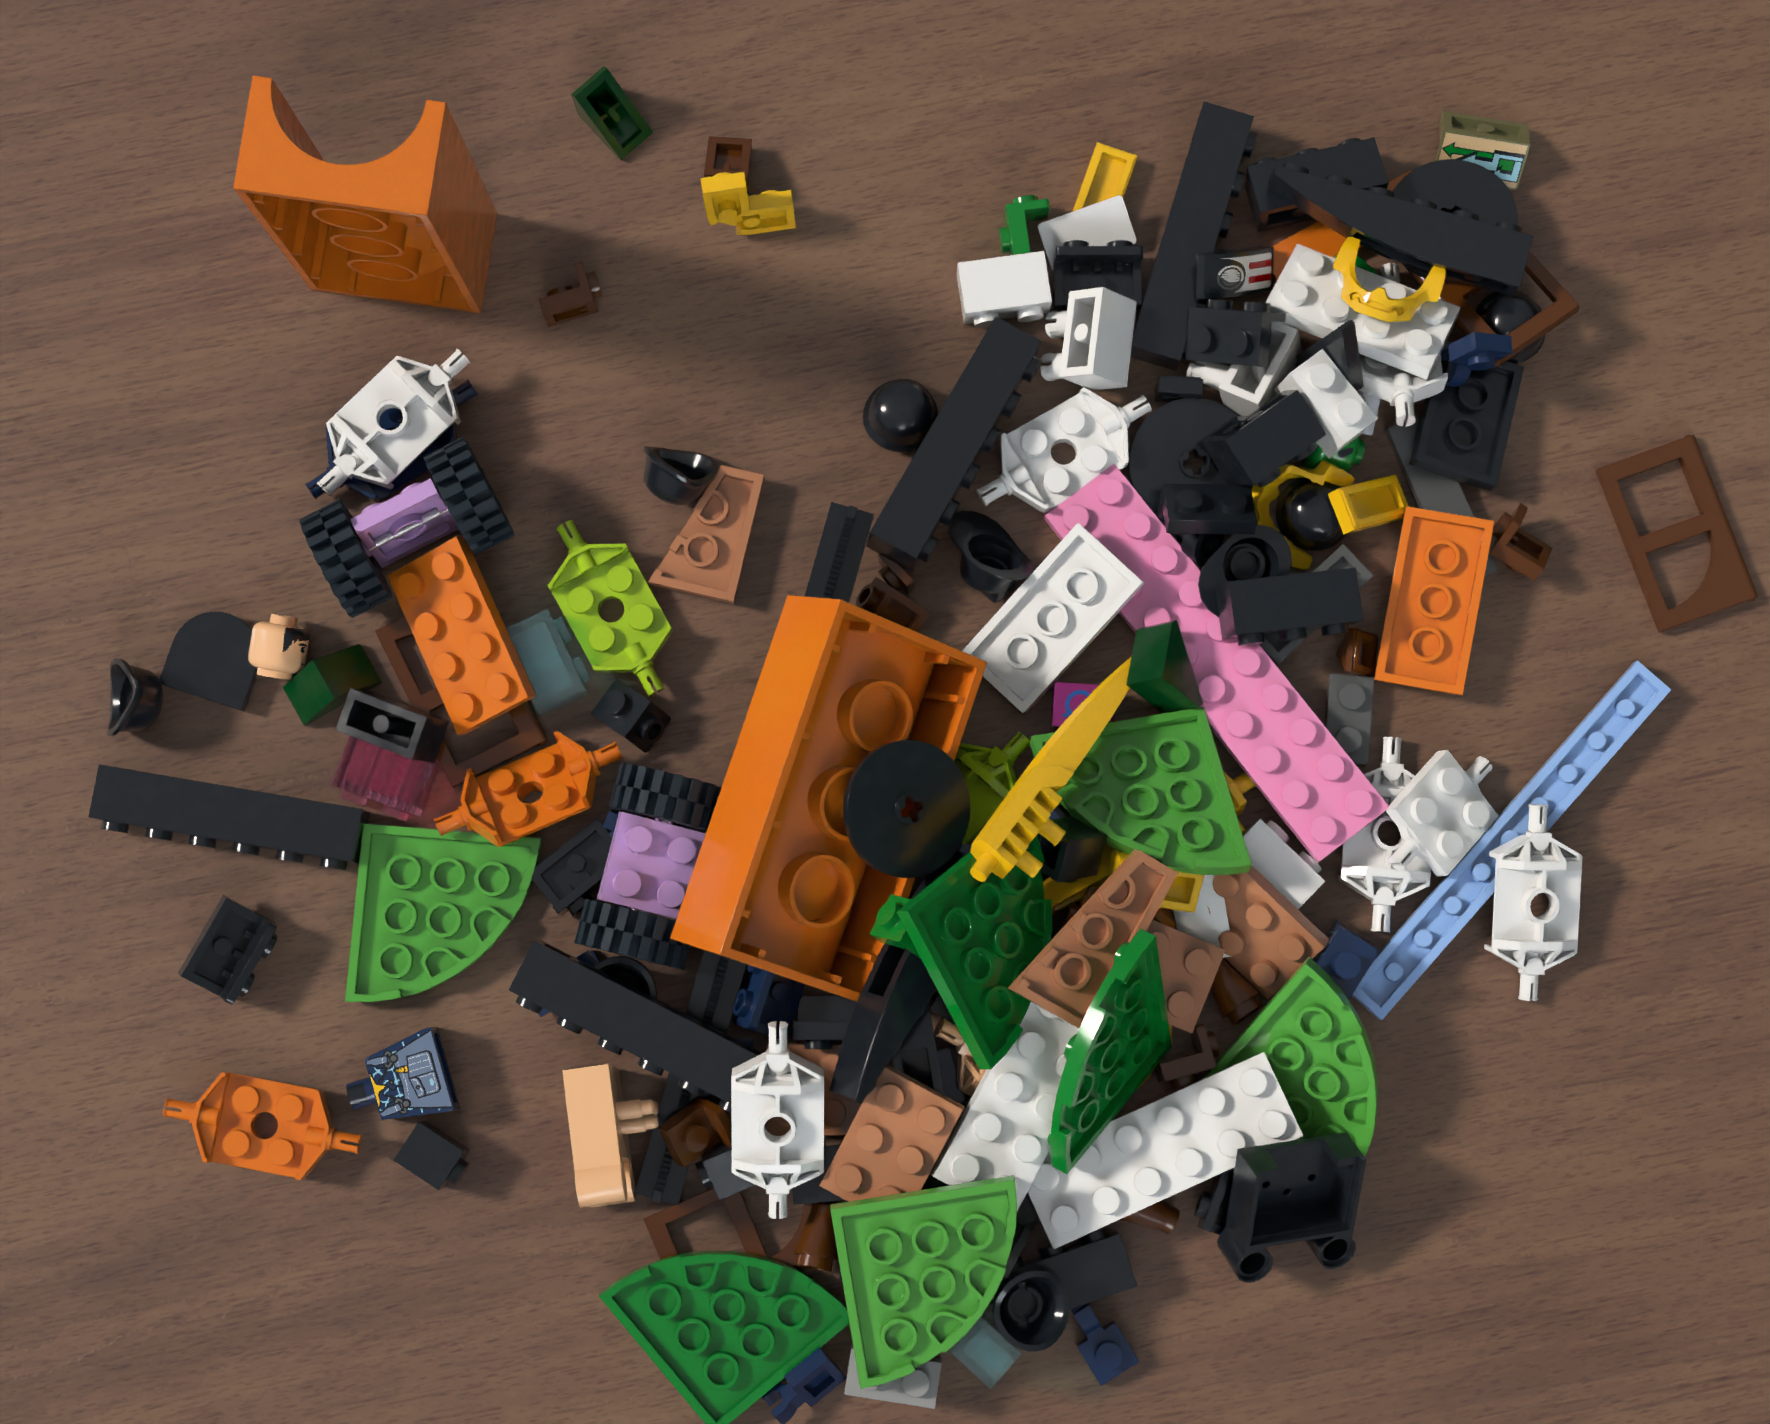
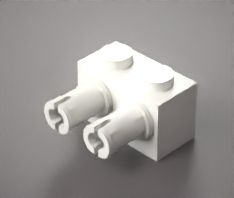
(1095, 341)
(1250, 387)

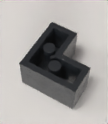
(1257, 445)

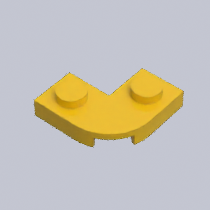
(729, 204)

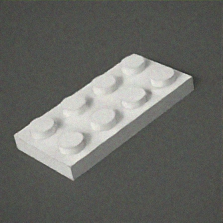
(1312, 302)
(1053, 617)

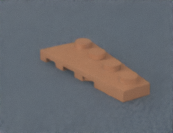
(1083, 952)

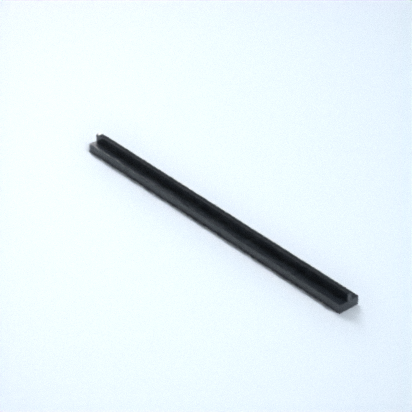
(718, 976)

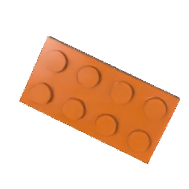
(1434, 600)
(461, 635)

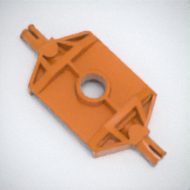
(494, 800)
(227, 1132)

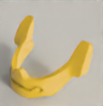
(1376, 302)
(1264, 495)

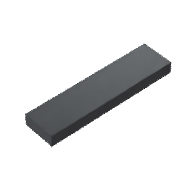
(1428, 488)

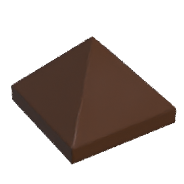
(1358, 652)

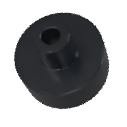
(1200, 546)

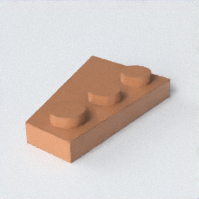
(715, 540)

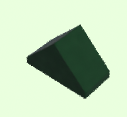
(610, 113)
(1162, 669)
(327, 681)

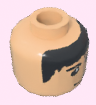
(278, 647)

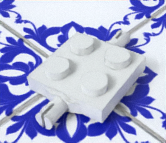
(1441, 813)

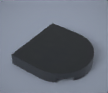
(212, 660)

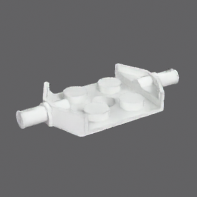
(1395, 384)
(1087, 424)
(380, 454)
(1365, 857)
(1524, 869)
(783, 1087)

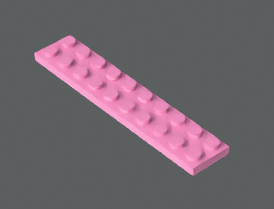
(1241, 688)

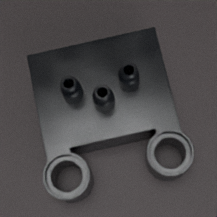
(1290, 1196)

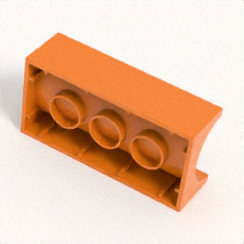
(380, 229)
(776, 860)

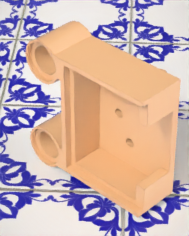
(600, 1132)

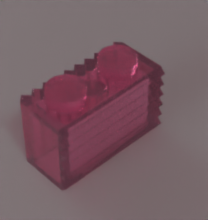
(384, 778)

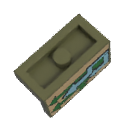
(1487, 142)

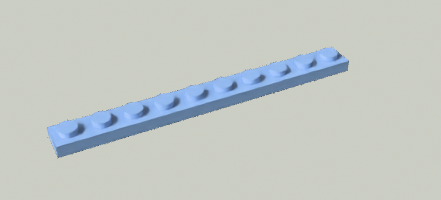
(1473, 878)

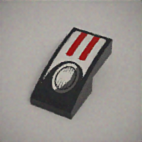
(1234, 272)

